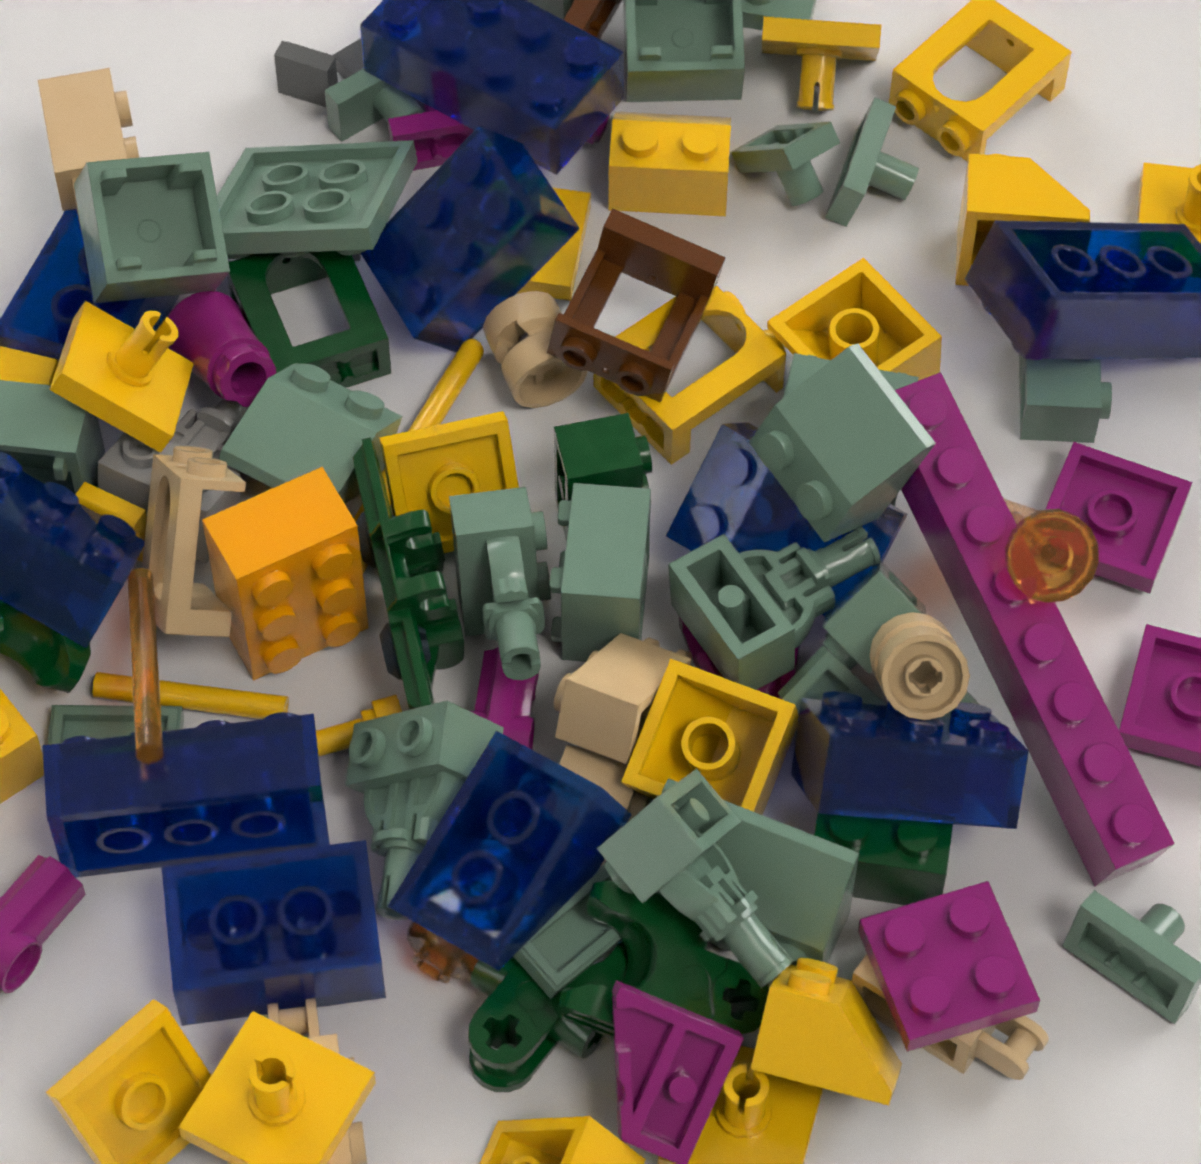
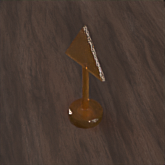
(1050, 553)

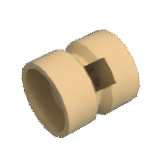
(519, 339)
(919, 666)

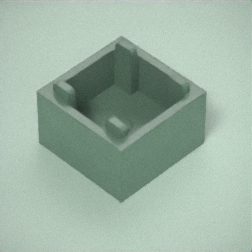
(683, 50)
(151, 226)
(49, 435)
(603, 567)

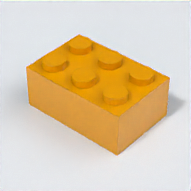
(288, 573)

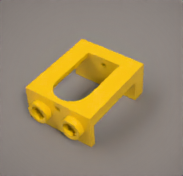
(1028, 55)
(670, 423)

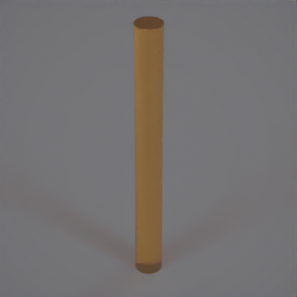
(145, 667)

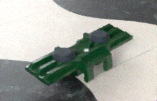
(410, 561)

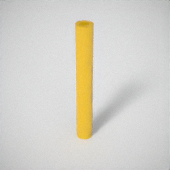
(195, 697)

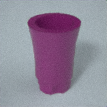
(221, 346)

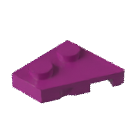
(666, 1071)

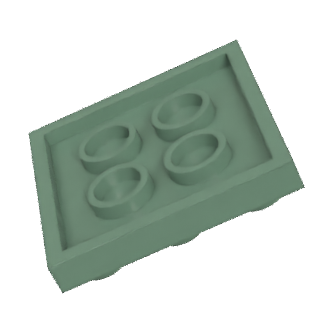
(313, 197)

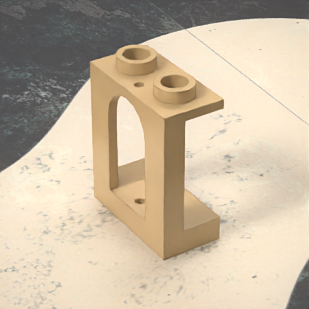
(173, 538)

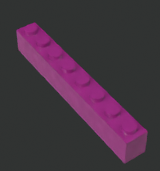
(1028, 649)

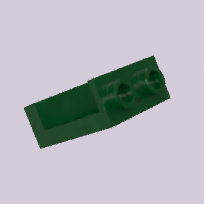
(346, 356)

